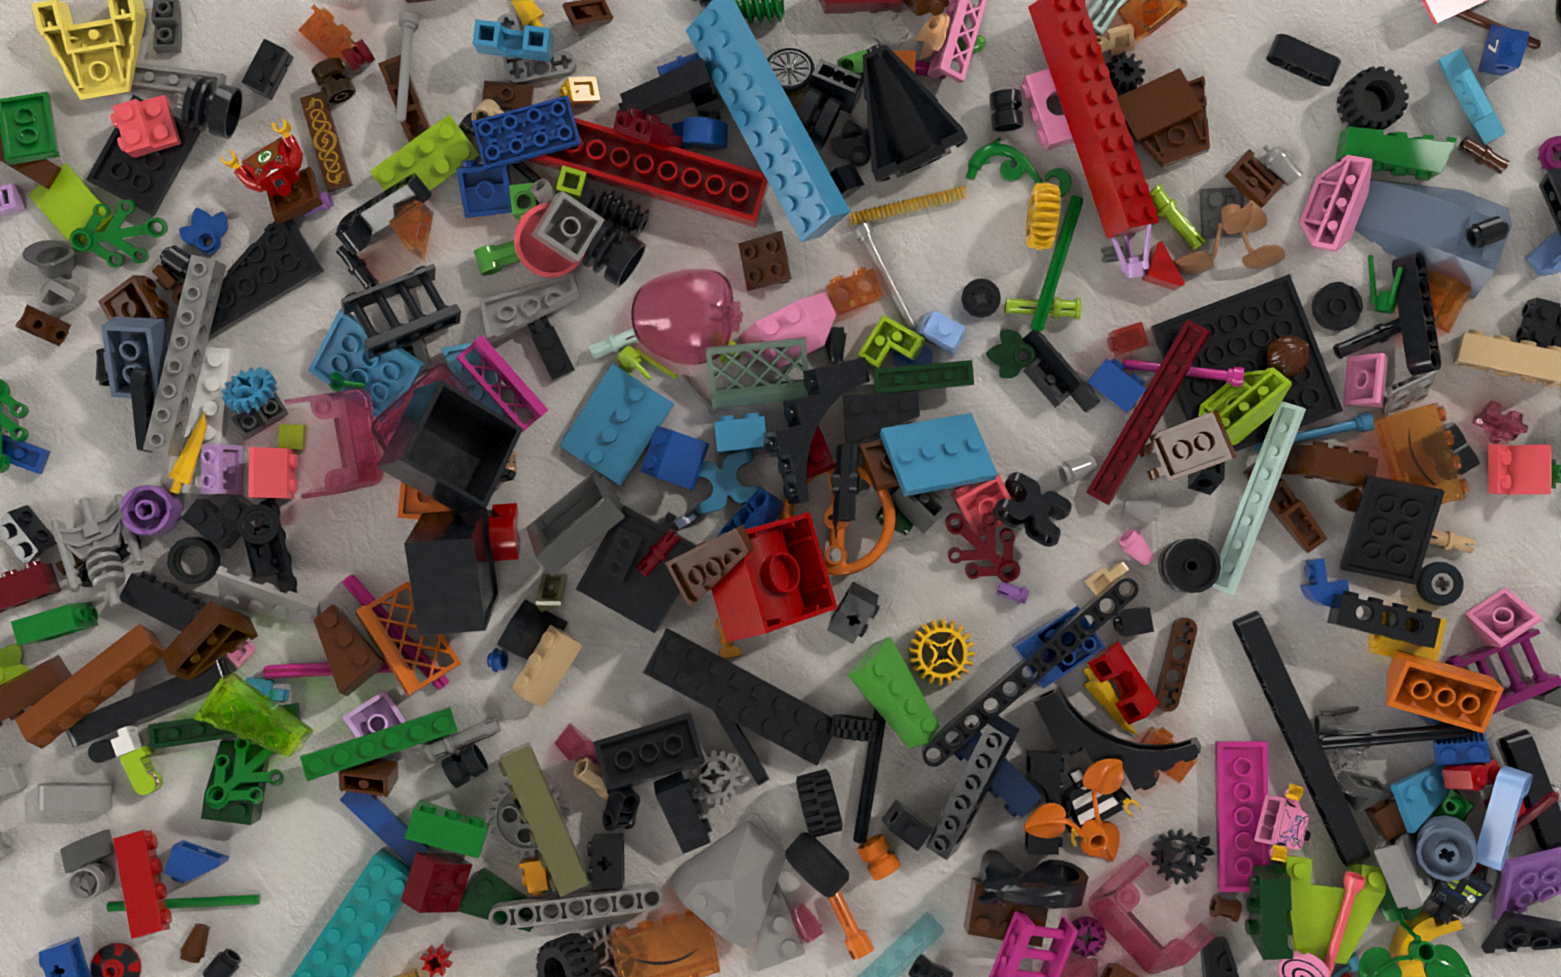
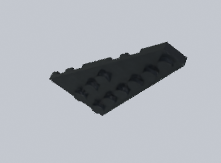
(264, 273)

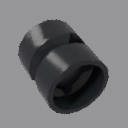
(1006, 110)
(460, 767)

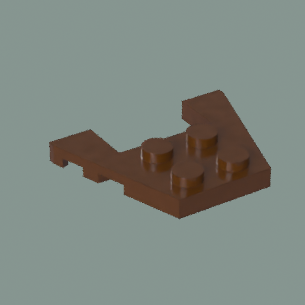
(1183, 139)

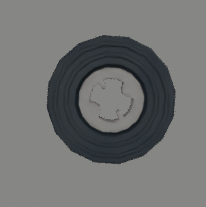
(1452, 586)

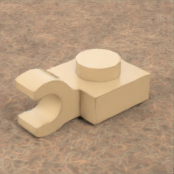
(1118, 40)
(1103, 577)

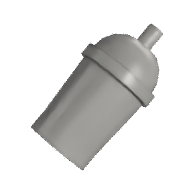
(1281, 164)
(543, 191)

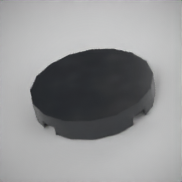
(1337, 306)

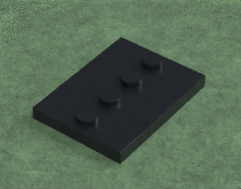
(145, 177)
(1391, 529)

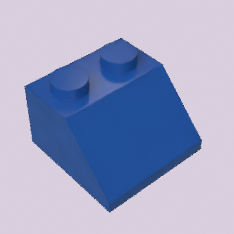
(674, 457)

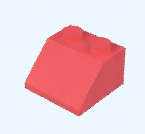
(272, 473)

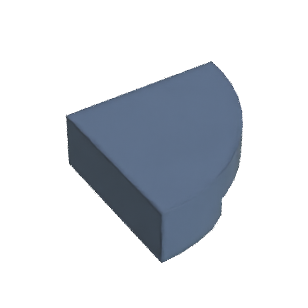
(686, 519)

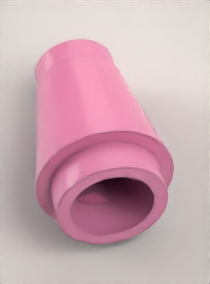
(1135, 546)

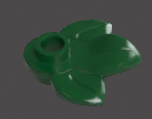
(1007, 354)

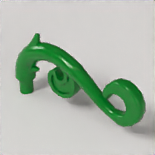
(1011, 174)

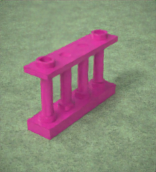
(1015, 948)

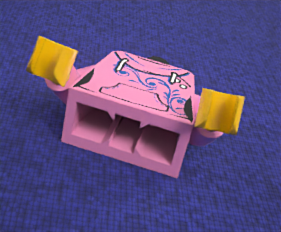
(1283, 823)

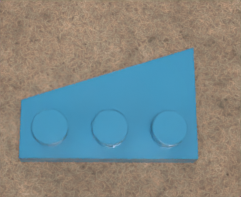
(1419, 795)

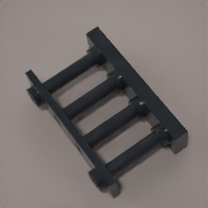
(401, 334)

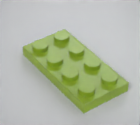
(430, 155)

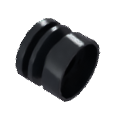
(212, 107)
(610, 252)

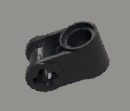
(623, 809)

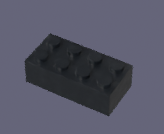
(648, 753)

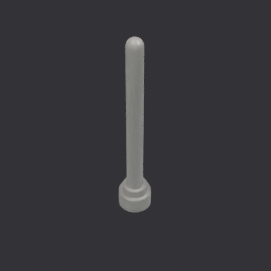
(409, 24)
(864, 235)

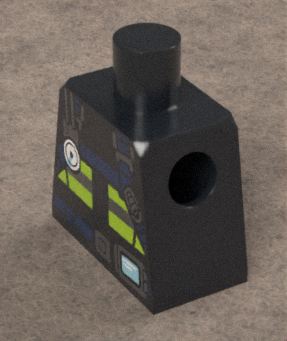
(907, 825)
(1458, 897)

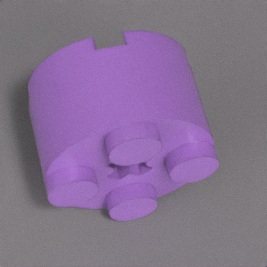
(141, 519)

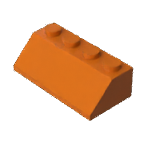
(1441, 691)

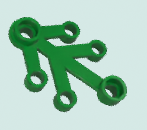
(114, 235)
(8, 424)
(242, 774)

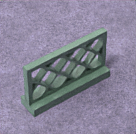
(757, 393)

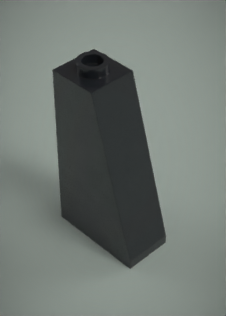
(669, 90)

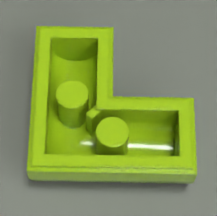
(887, 336)

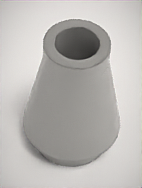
(1075, 469)
(1143, 509)

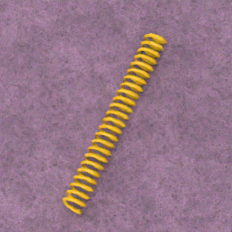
(875, 209)

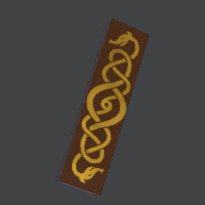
(326, 142)

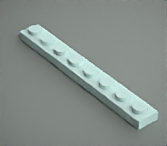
(1258, 495)

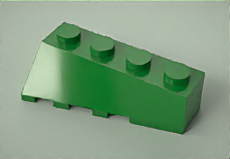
(1396, 152)

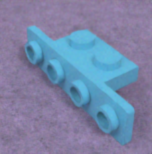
(1471, 96)

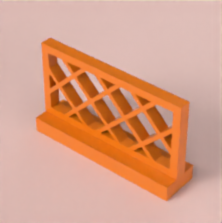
(389, 651)

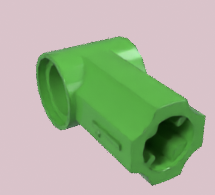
(493, 258)

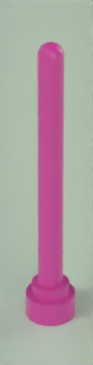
(1232, 376)

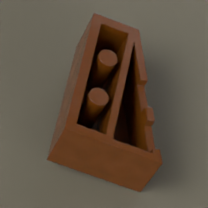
(1330, 464)
(347, 650)

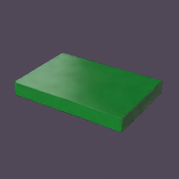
(28, 128)

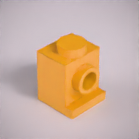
(534, 876)

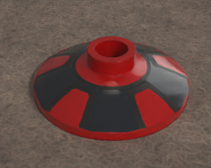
(120, 957)

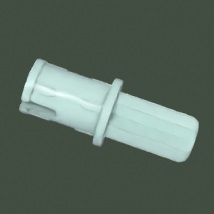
(613, 343)

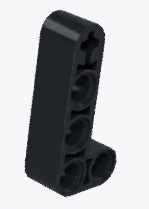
(372, 216)

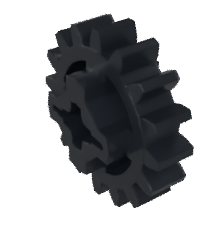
(1184, 864)

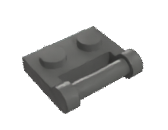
(1211, 203)

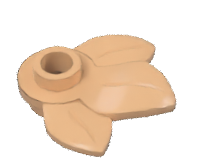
(933, 34)

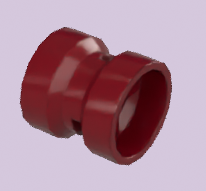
(358, 55)

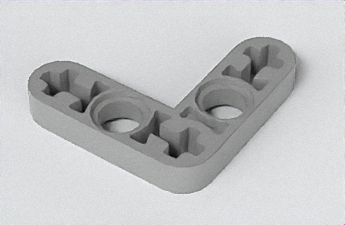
(528, 65)

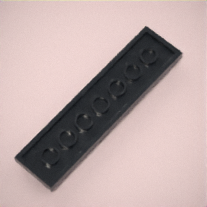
(740, 696)

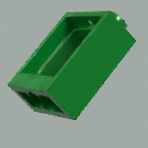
(55, 623)

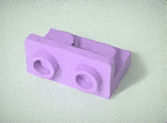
(221, 469)

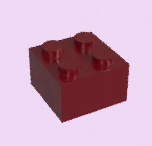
(436, 882)

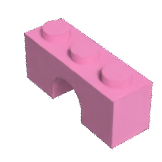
(1052, 129)

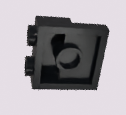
(1541, 323)

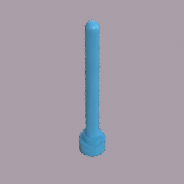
(1362, 423)

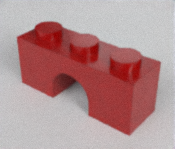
(1135, 697)

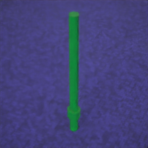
(195, 902)

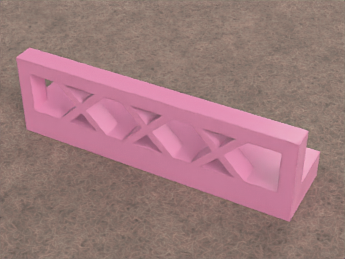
(942, 59)

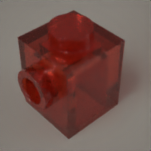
(1127, 339)

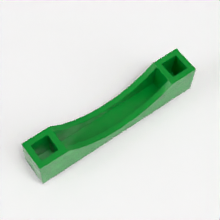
(378, 744)

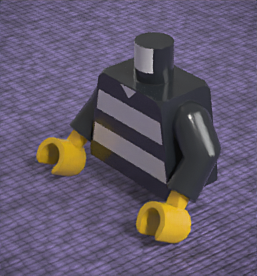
(1079, 803)

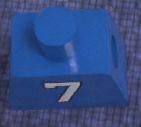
(1503, 49)

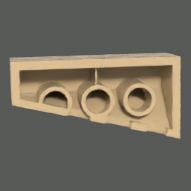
(1509, 357)

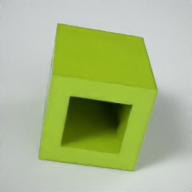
(572, 182)

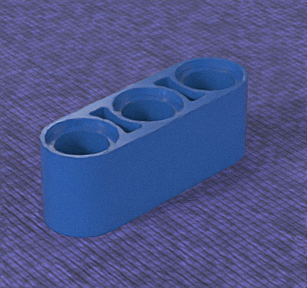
(757, 511)

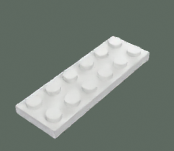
(208, 397)

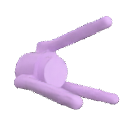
(1134, 265)

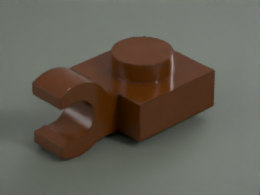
(167, 281)

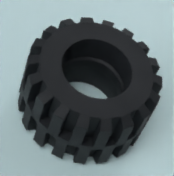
(1385, 86)
(819, 803)
(568, 957)

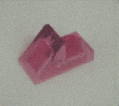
(575, 744)

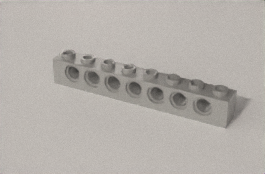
(184, 356)

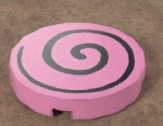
(1303, 966)

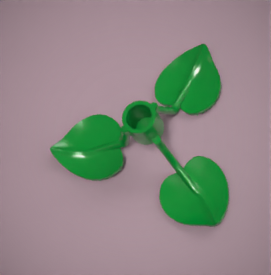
(1439, 959)

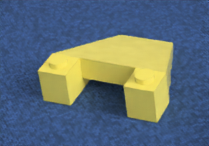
(95, 54)

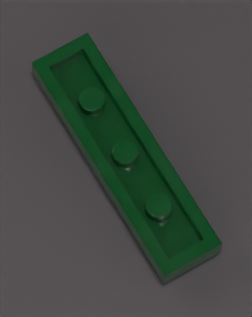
(923, 377)

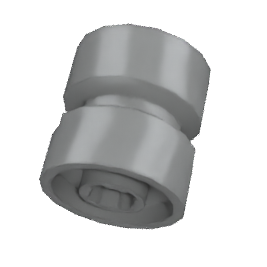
(90, 881)

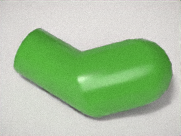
(978, 46)

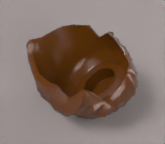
(1288, 355)

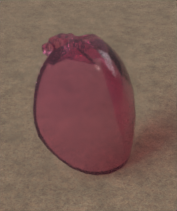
(685, 315)

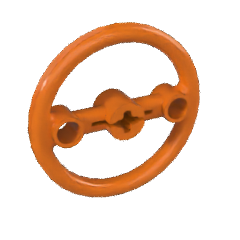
(837, 532)

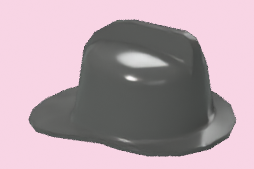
(51, 258)

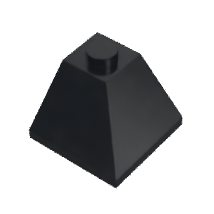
(527, 628)

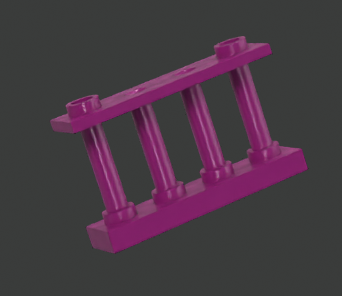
(1519, 690)

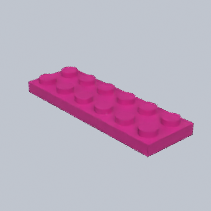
(1239, 803)

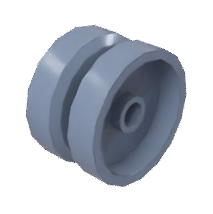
(1446, 848)

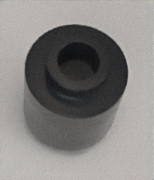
(1487, 232)
(175, 260)
(223, 965)

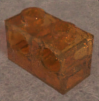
(857, 297)

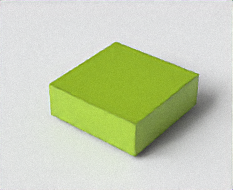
(292, 436)

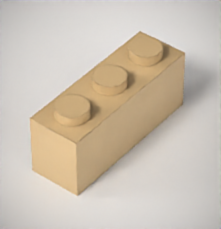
(547, 666)

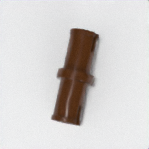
(1483, 155)

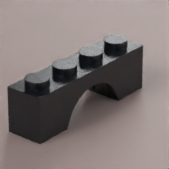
(1045, 769)

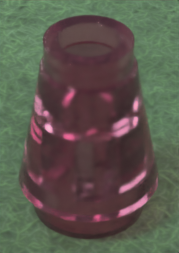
(807, 923)

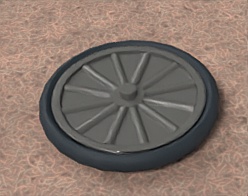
(792, 68)

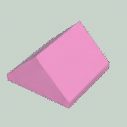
(1366, 380)
(1501, 618)

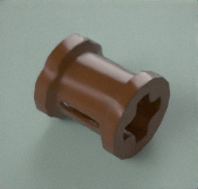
(1225, 908)

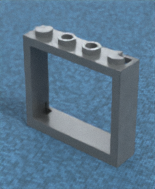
(582, 533)

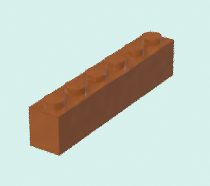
(90, 686)

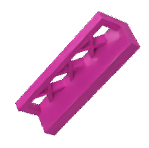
(508, 376)

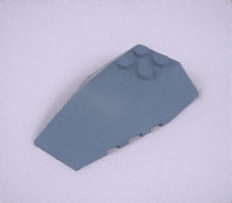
(1434, 223)

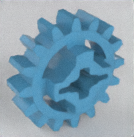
(249, 390)

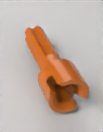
(856, 939)

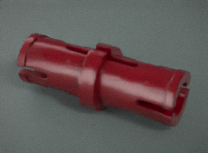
(658, 552)

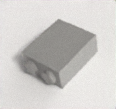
(1402, 871)

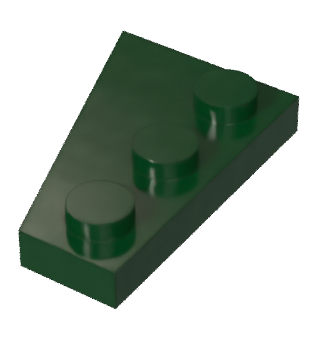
(488, 891)

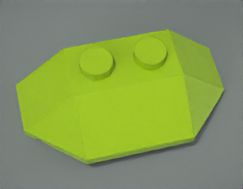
(1248, 406)

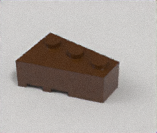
(206, 639)

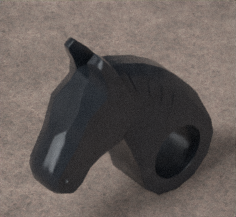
(1049, 885)

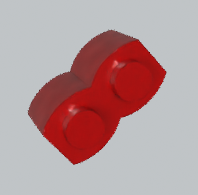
(1470, 776)

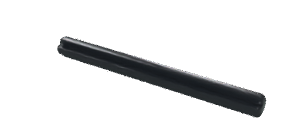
(1393, 736)
(869, 782)

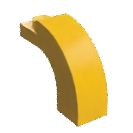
(1428, 929)

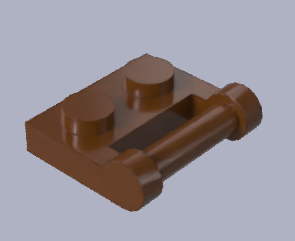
(1254, 179)

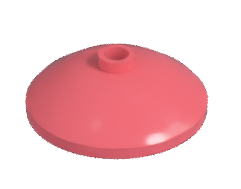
(533, 253)

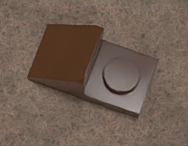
(587, 13)

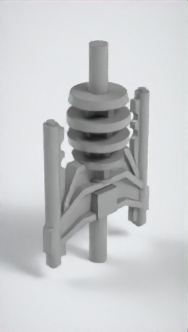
(96, 545)

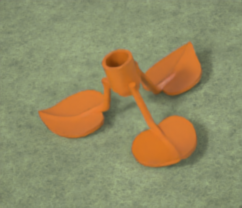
(1101, 837)

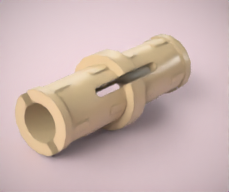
(1449, 541)

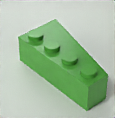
(894, 693)

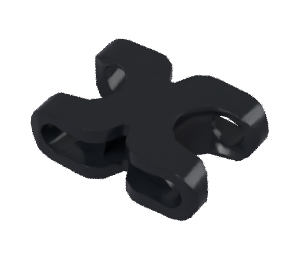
(1032, 509)

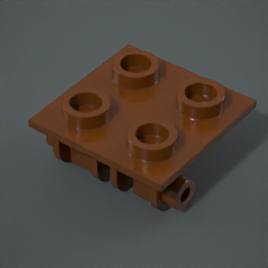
(765, 261)

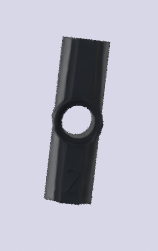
(845, 482)

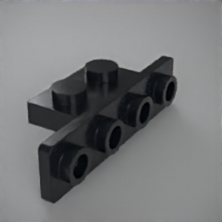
(1055, 376)
(272, 556)

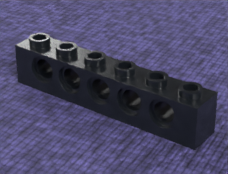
(972, 787)

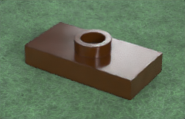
(508, 95)

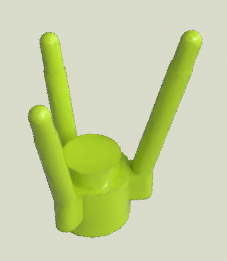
(631, 360)

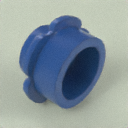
(497, 660)

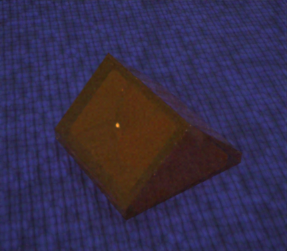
(1149, 15)
(414, 228)
(1447, 298)

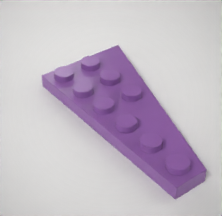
(1528, 880)

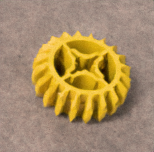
(1043, 216)
(933, 660)

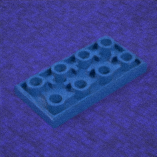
(526, 133)

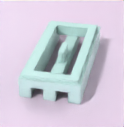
(1097, 29)

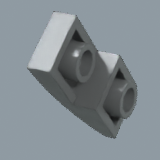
(168, 26)
(261, 419)
(87, 851)

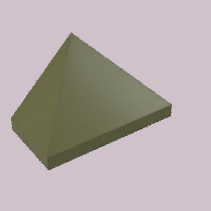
(550, 591)

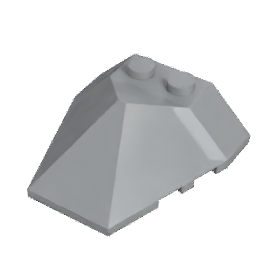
(732, 883)

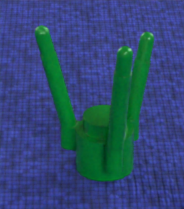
(1386, 300)

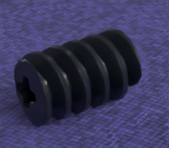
(622, 213)

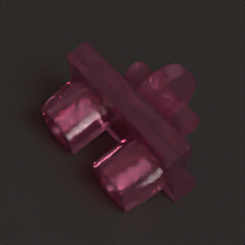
(1500, 426)

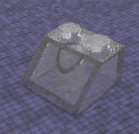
(655, 702)

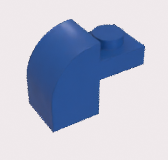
(702, 133)
(1319, 589)

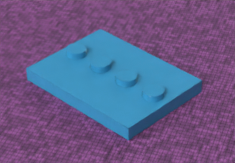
(384, 376)
(616, 424)
(937, 454)

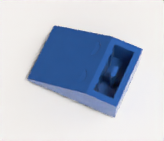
(1079, 655)

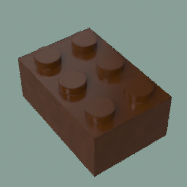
(994, 920)

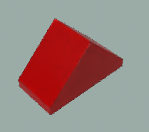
(1162, 269)

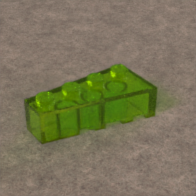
(253, 716)

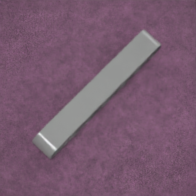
(564, 912)

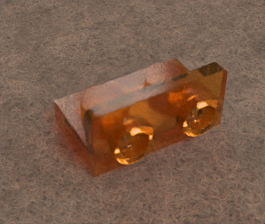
(326, 34)

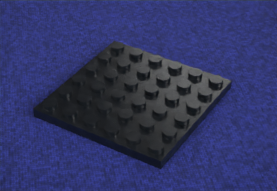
(1239, 337)

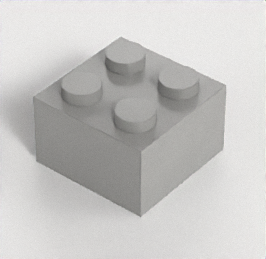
(567, 227)

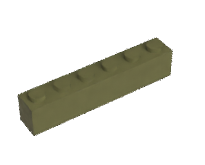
(544, 819)

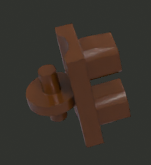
(43, 325)

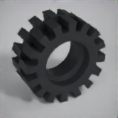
(853, 728)

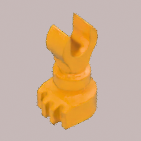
(728, 650)

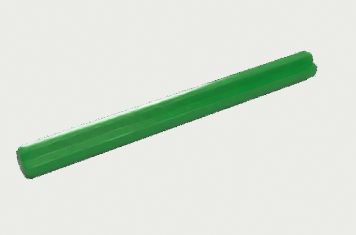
(1056, 264)

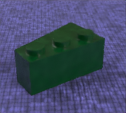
(1268, 911)

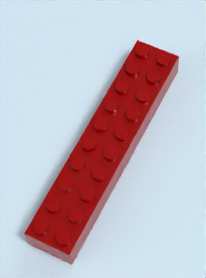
(1094, 116)
(664, 173)

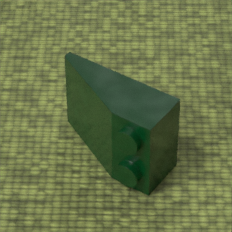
(236, 811)

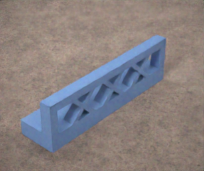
(1547, 256)

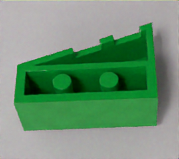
(447, 829)

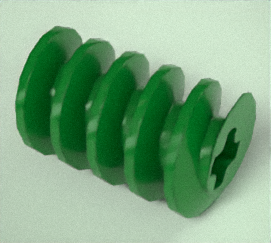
(761, 8)

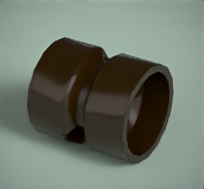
(334, 83)

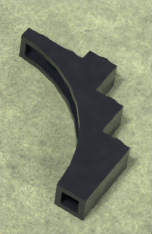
(803, 415)
(1139, 760)

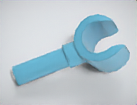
(1352, 966)

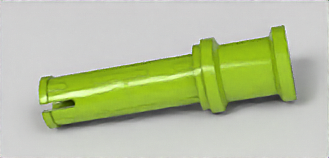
(1167, 208)
(1055, 311)

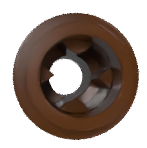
(195, 944)

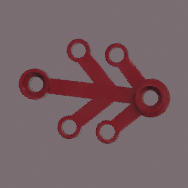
(985, 550)

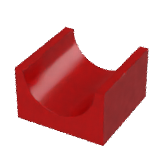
(776, 581)

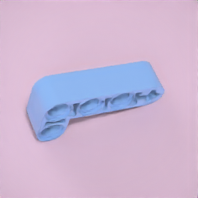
(1501, 816)

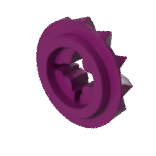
(1547, 151)
(1095, 929)

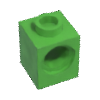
(517, 194)

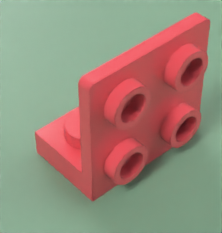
(1519, 469)

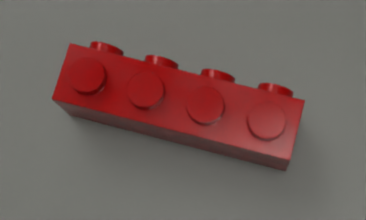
(142, 883)

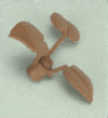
(1234, 221)

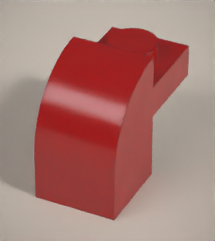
(504, 532)

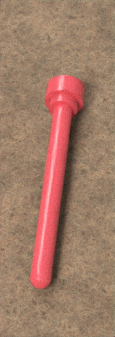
(1353, 884)

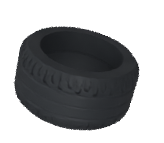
(817, 865)

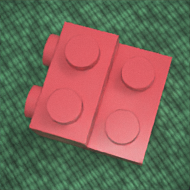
(145, 126)
(978, 499)

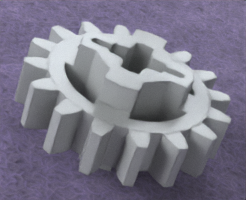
(719, 787)

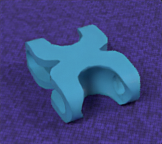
(726, 482)

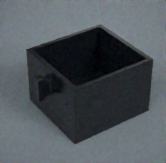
(451, 447)
(452, 572)
(638, 597)

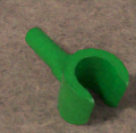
(343, 383)

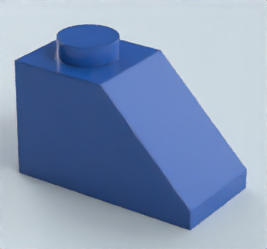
(192, 860)

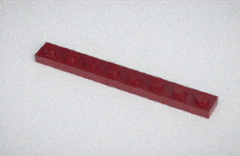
(1148, 412)

